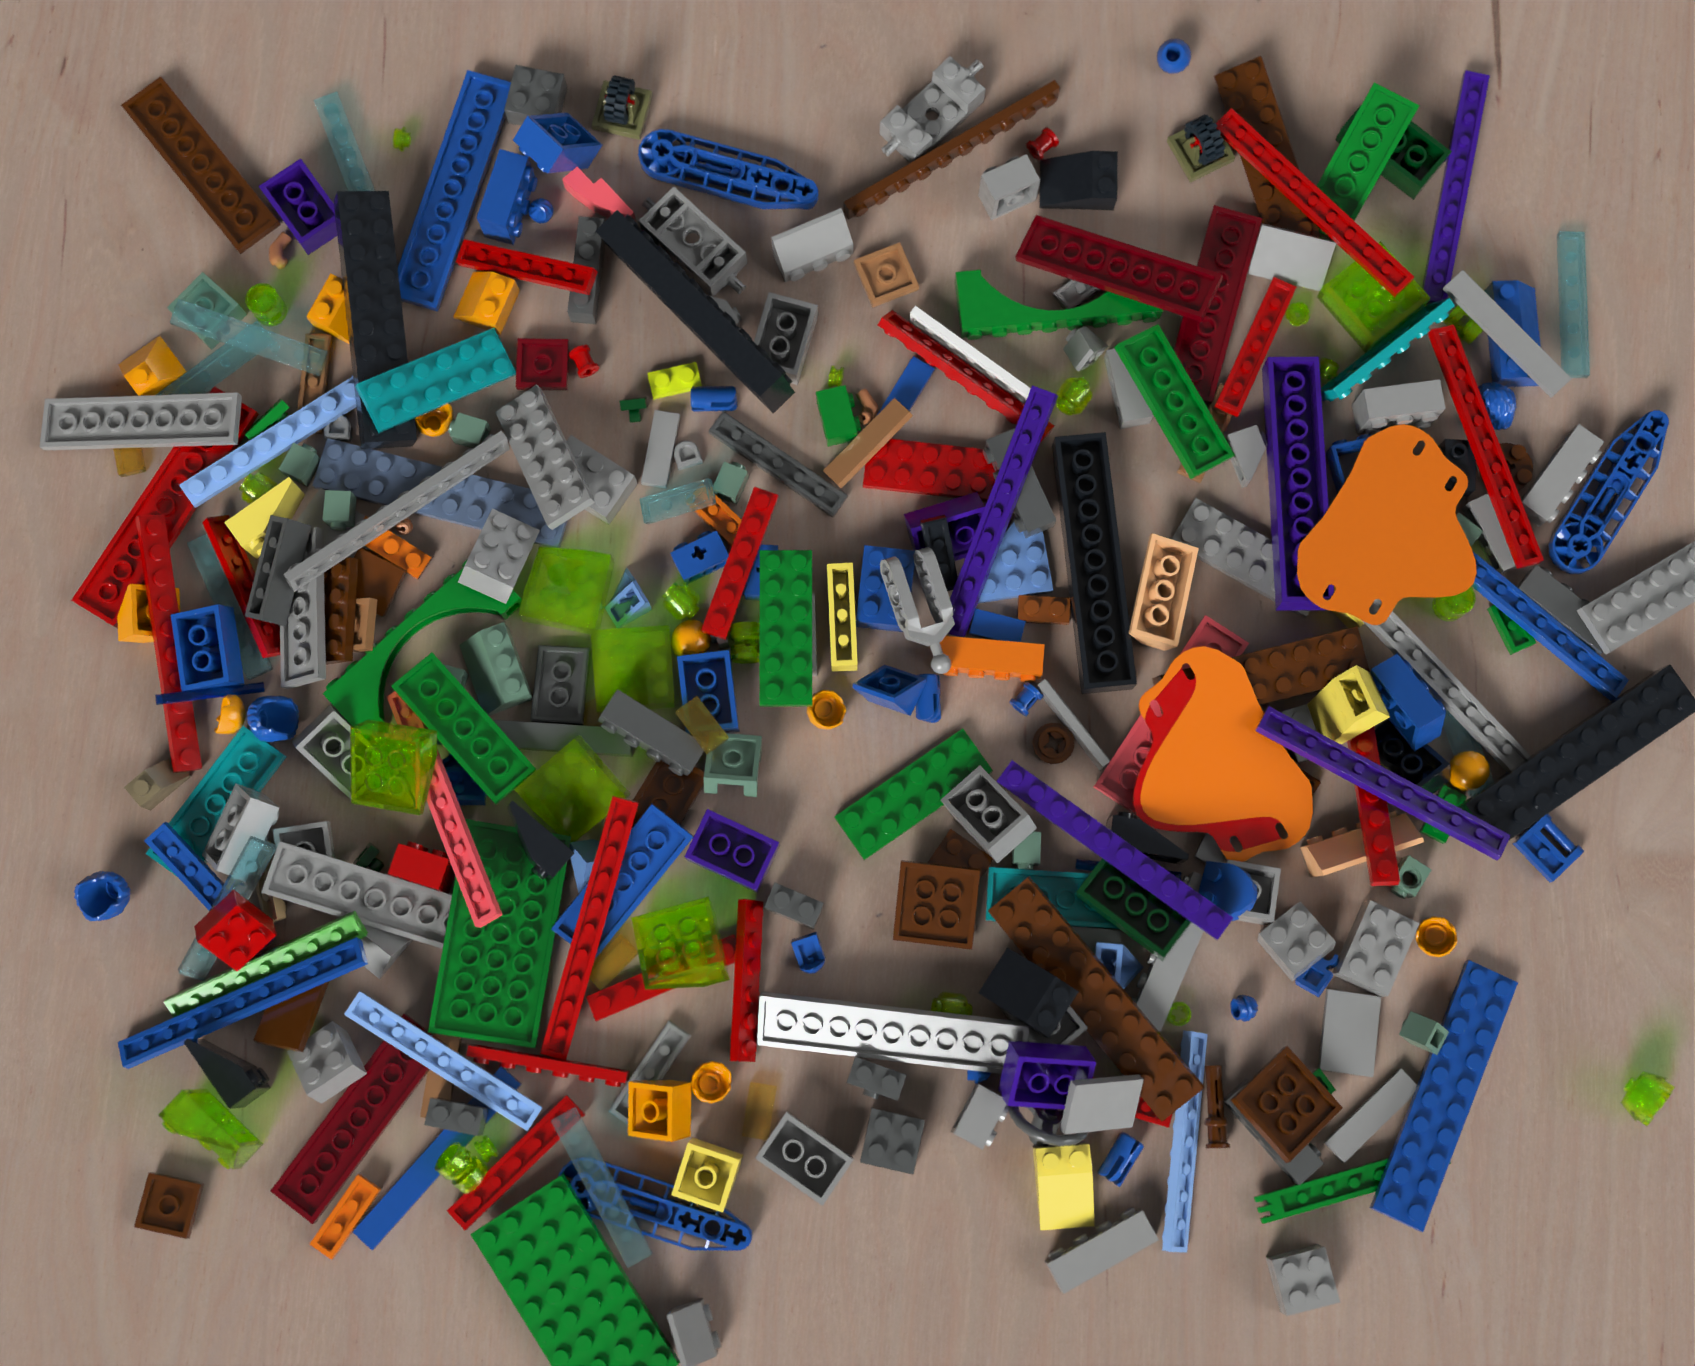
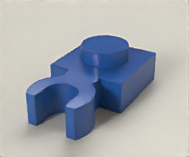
(1318, 976)

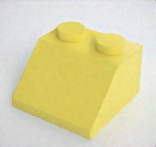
(707, 1174)

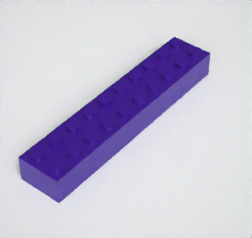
(1294, 468)

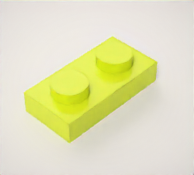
(674, 380)

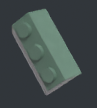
(496, 669)

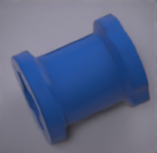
(1026, 699)

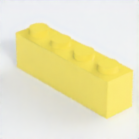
(842, 617)

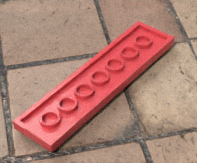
(1123, 769)

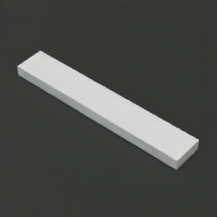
(969, 354)

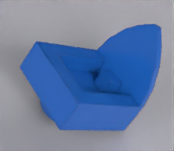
(809, 952)

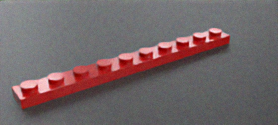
(1314, 203)
(1485, 447)
(161, 604)
(589, 927)

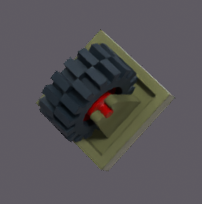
(622, 108)
(1200, 148)

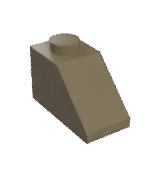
(155, 784)

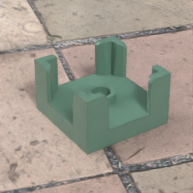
(209, 296)
(734, 764)

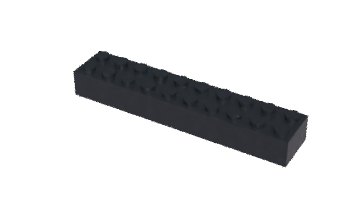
(372, 302)
(697, 310)
(1093, 563)
(1583, 753)

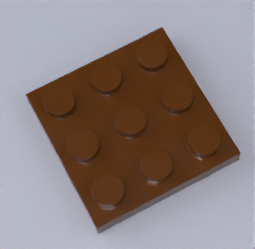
(936, 904)
(1286, 1104)

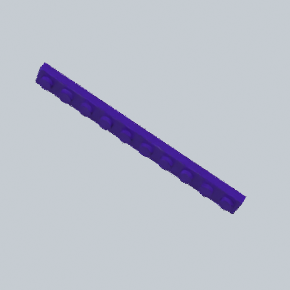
(1455, 185)
(1000, 507)
(1383, 783)
(1115, 850)

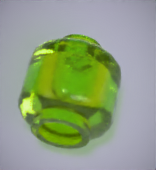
(1073, 396)
(255, 486)
(681, 601)
(951, 1003)

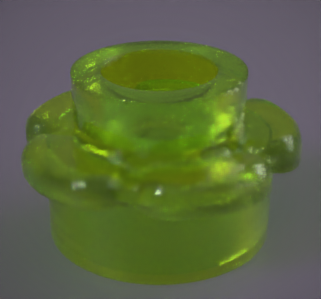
(401, 139)
(1302, 309)
(1328, 368)

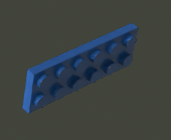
(650, 851)

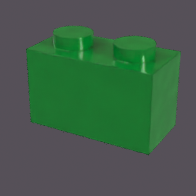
(837, 415)

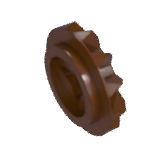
(1057, 732)

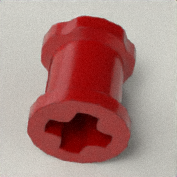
(1042, 143)
(583, 361)

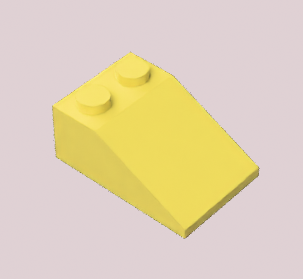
(252, 522)
(1064, 1186)

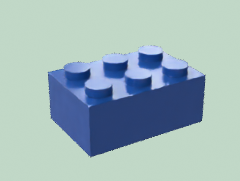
(557, 142)
(507, 197)
(874, 605)
(207, 648)
(710, 679)
(1408, 702)

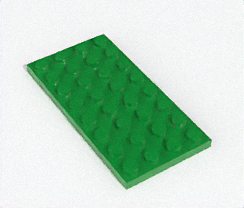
(498, 973)
(570, 1283)

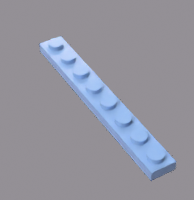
(270, 444)
(443, 1060)
(1184, 1151)

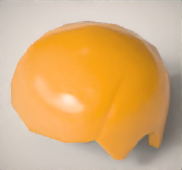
(435, 422)
(689, 638)
(826, 710)
(231, 716)
(1469, 770)
(1436, 936)
(711, 1081)

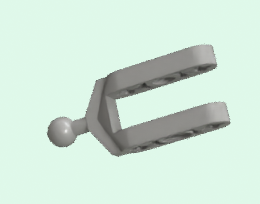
(905, 608)

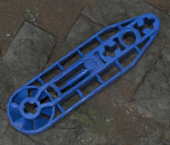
(736, 176)
(1587, 528)
(668, 1212)

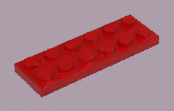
(929, 470)

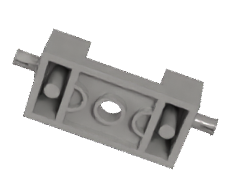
(951, 95)
(712, 259)

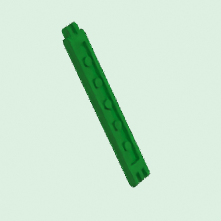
(1321, 1191)

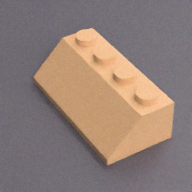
(1163, 592)
(1348, 849)

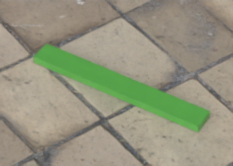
(268, 963)

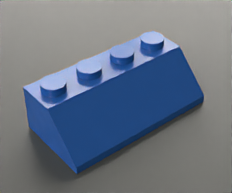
(1520, 304)

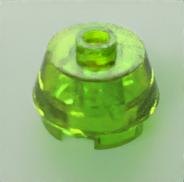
(1646, 1096)

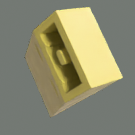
(1348, 706)

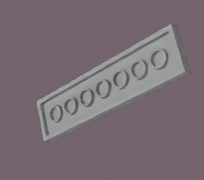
(141, 421)
(345, 887)

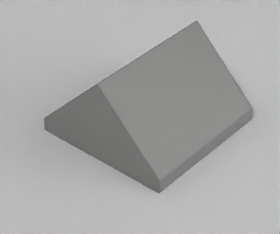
(382, 949)

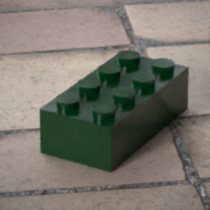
(1413, 161)
(1133, 909)

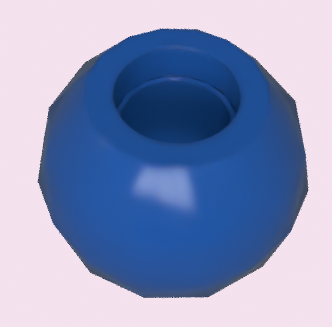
(1173, 56)

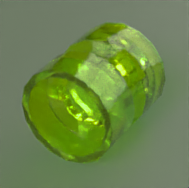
(266, 304)
(1466, 332)
(1458, 605)
(742, 634)
(461, 1168)

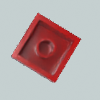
(418, 866)
(235, 930)

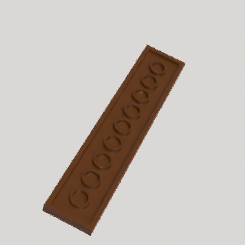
(1101, 1001)

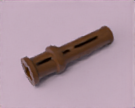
(1216, 1122)

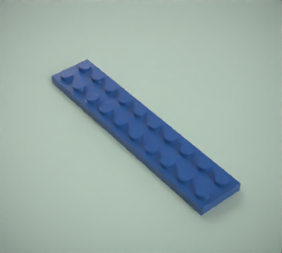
(452, 190)
(1444, 1097)

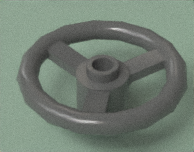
(1044, 1127)

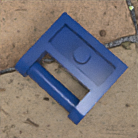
(1543, 853)

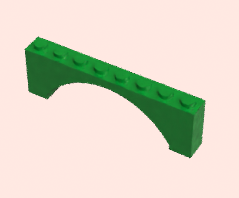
(988, 312)
(362, 688)

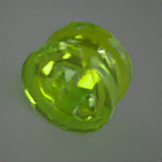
(835, 376)
(1185, 1009)
(486, 1149)

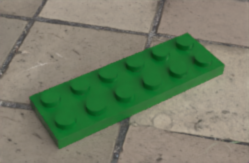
(1366, 149)
(1174, 401)
(785, 628)
(463, 728)
(910, 795)

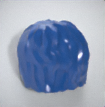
(1499, 403)
(273, 718)
(102, 895)

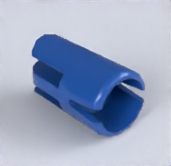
(713, 398)
(928, 705)
(1120, 1158)

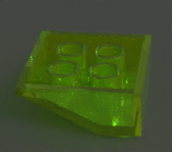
(1367, 307)
(567, 589)
(634, 663)
(391, 765)
(572, 790)
(680, 946)
(204, 1118)

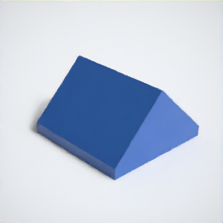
(891, 688)

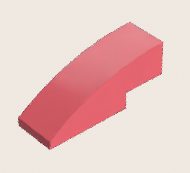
(595, 196)

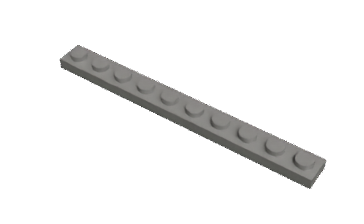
(392, 514)
(1449, 691)

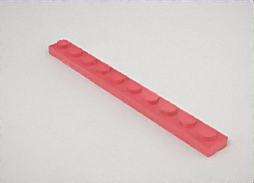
(454, 831)

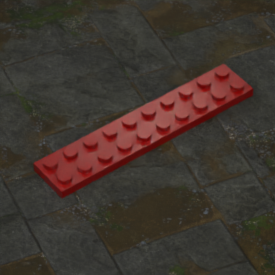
(121, 560)

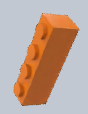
(994, 658)

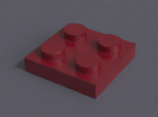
(542, 364)

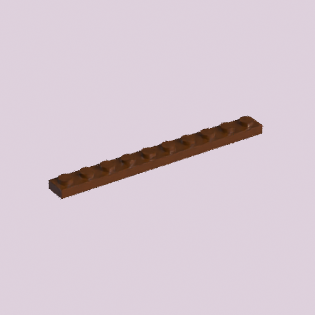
(944, 154)

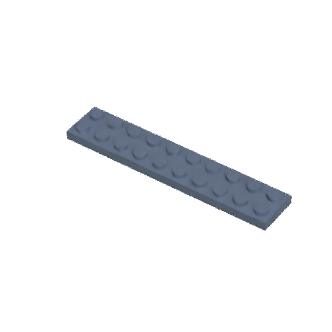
(384, 476)

